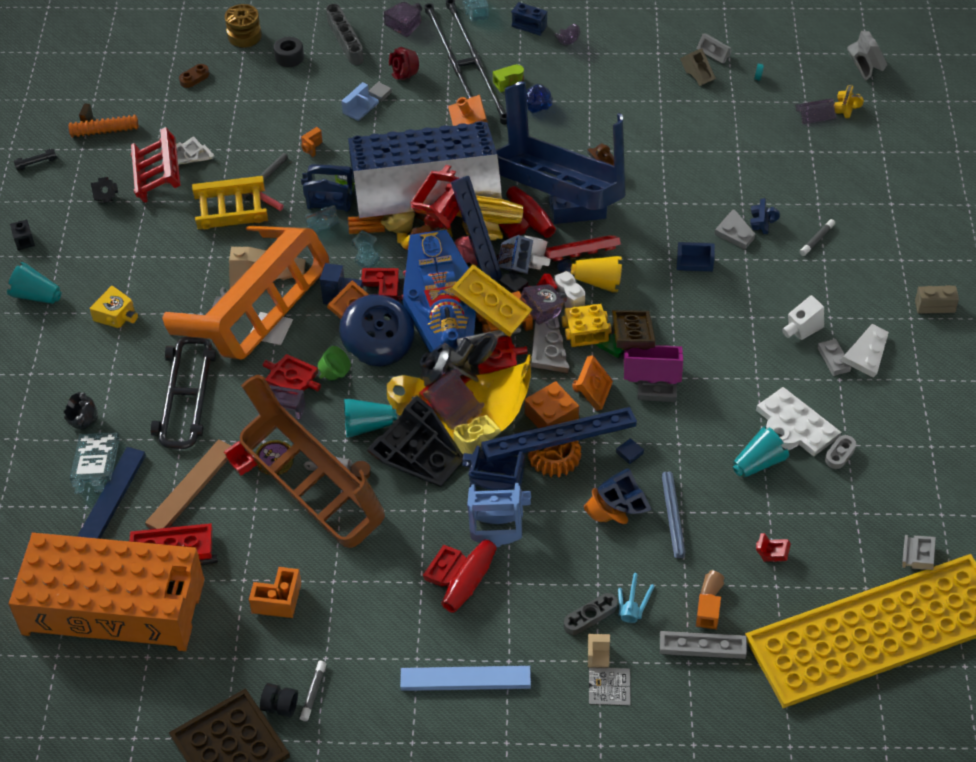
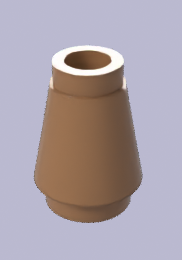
(712, 583)

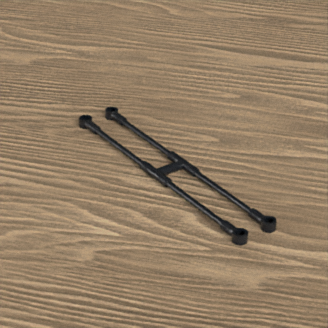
(475, 59)

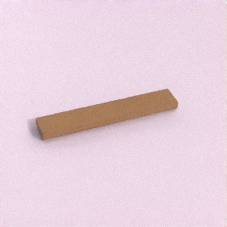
(189, 487)

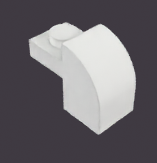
(537, 255)

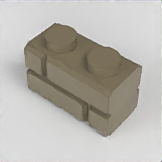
(936, 299)

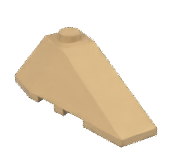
(244, 257)

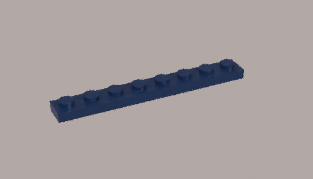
(558, 434)

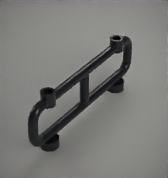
(173, 354)

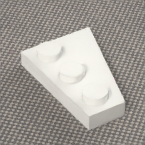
(867, 351)

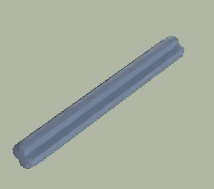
(673, 515)

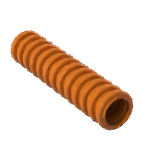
(103, 126)

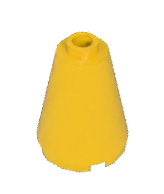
(599, 272)

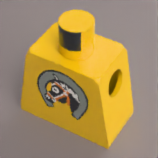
(113, 309)

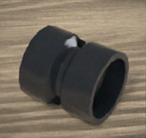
(285, 702)

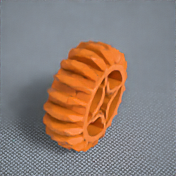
(552, 459)

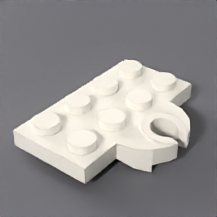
(797, 422)

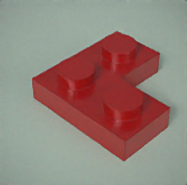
(384, 278)

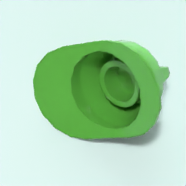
(334, 364)

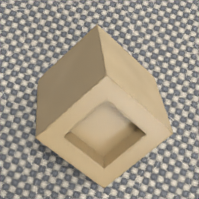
(598, 650)

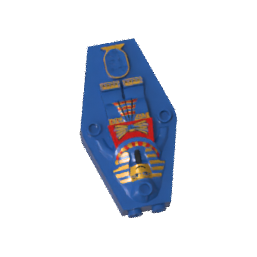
(430, 274)

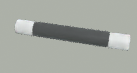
(817, 237)
(312, 691)

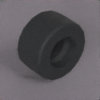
(288, 51)

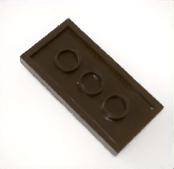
(633, 329)

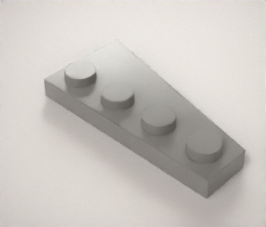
(548, 347)

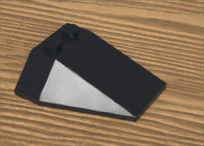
(418, 445)

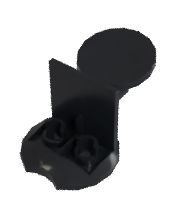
(468, 353)

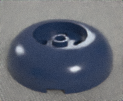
(378, 349)

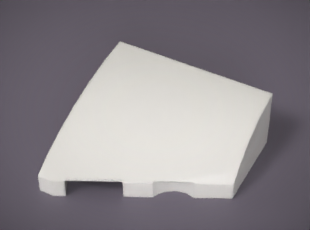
(192, 151)

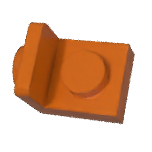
(311, 140)

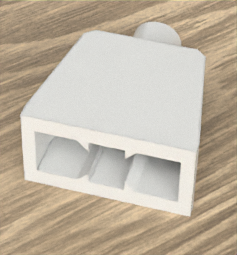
(805, 319)

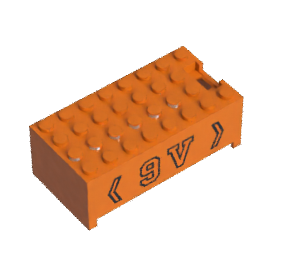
(107, 589)

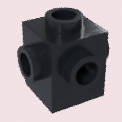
(97, 189)

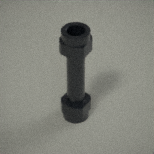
(49, 154)

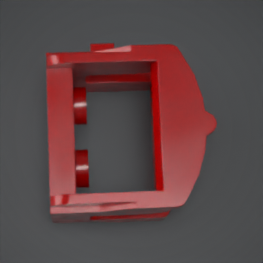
(445, 208)

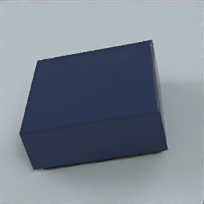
(629, 451)

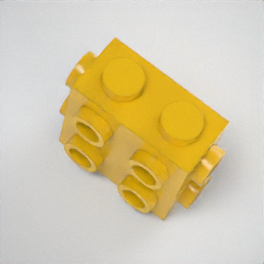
(586, 325)

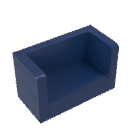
(695, 256)

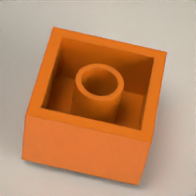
(551, 406)

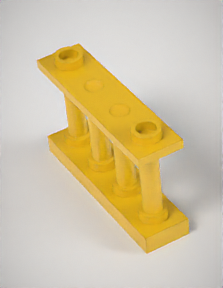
(225, 188)

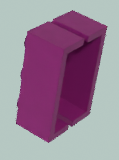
(654, 364)

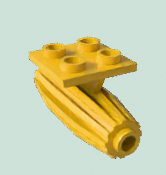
(496, 212)

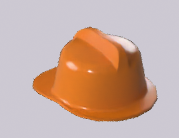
(601, 511)

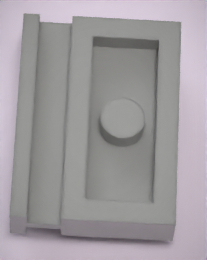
(919, 552)

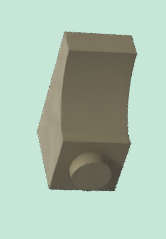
(698, 66)

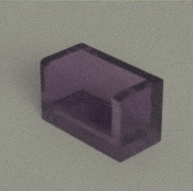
(290, 399)

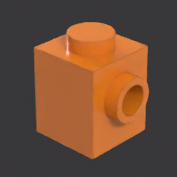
(708, 611)

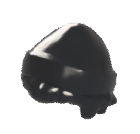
(80, 411)

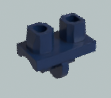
(764, 216)

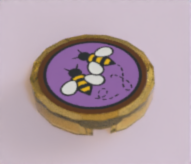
(270, 452)

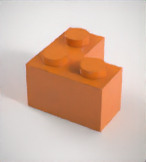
(277, 598)

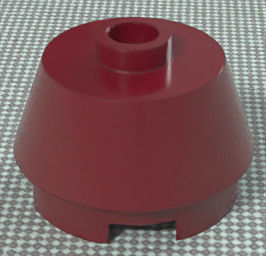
(404, 63)

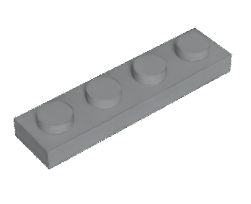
(703, 644)

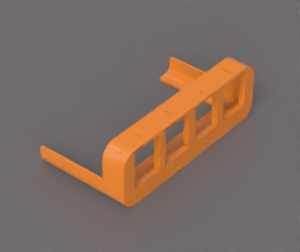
(248, 289)

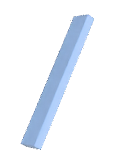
(465, 678)

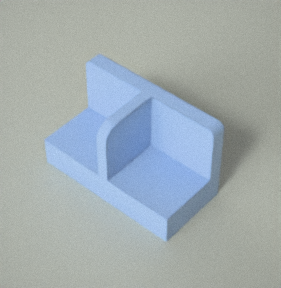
(358, 102)

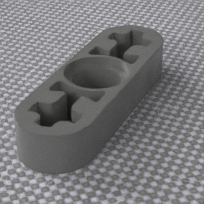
(594, 605)

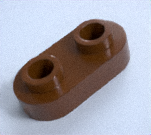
(194, 75)

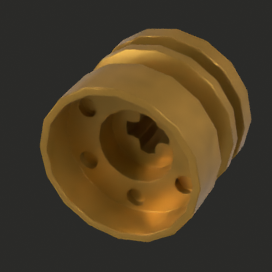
(243, 25)

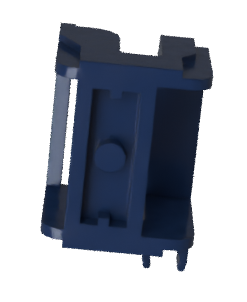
(327, 193)
(491, 481)

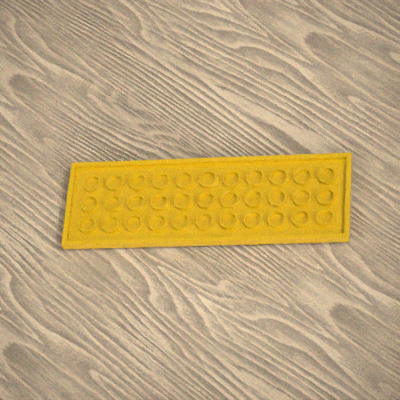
(868, 632)

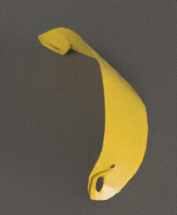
(502, 407)

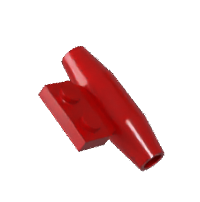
(532, 216)
(460, 573)

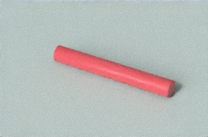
(270, 201)

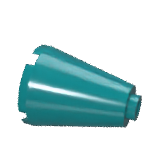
(32, 285)
(366, 416)
(760, 453)

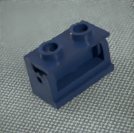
(529, 18)

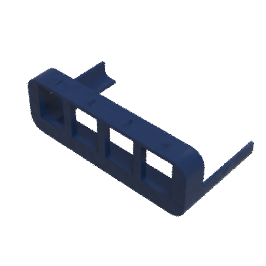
(590, 173)

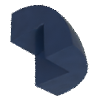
(624, 494)

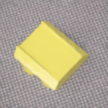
(470, 435)

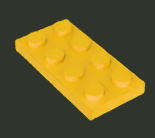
(491, 300)

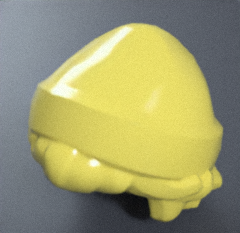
(399, 222)

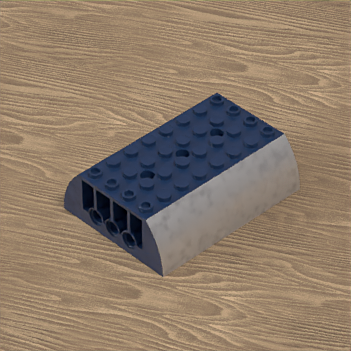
(396, 164)

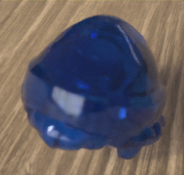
(538, 98)

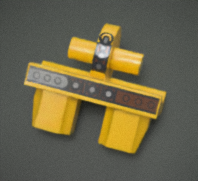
(847, 102)

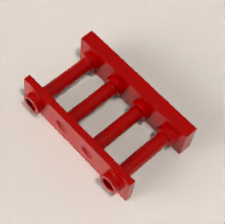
(169, 165)

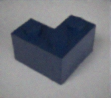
(333, 282)

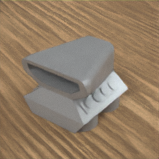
(866, 55)

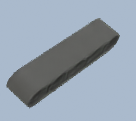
(344, 34)

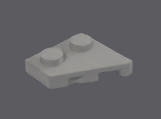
(735, 230)

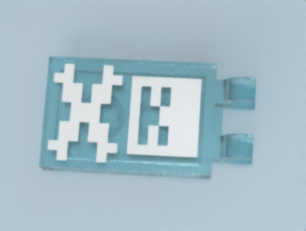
(94, 460)

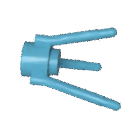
(630, 611)

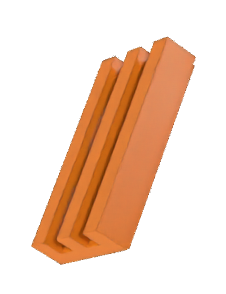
(367, 223)

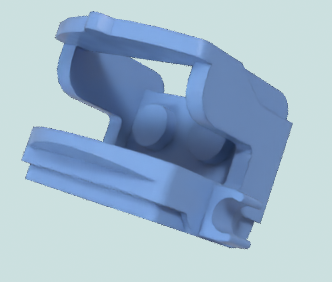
(497, 508)

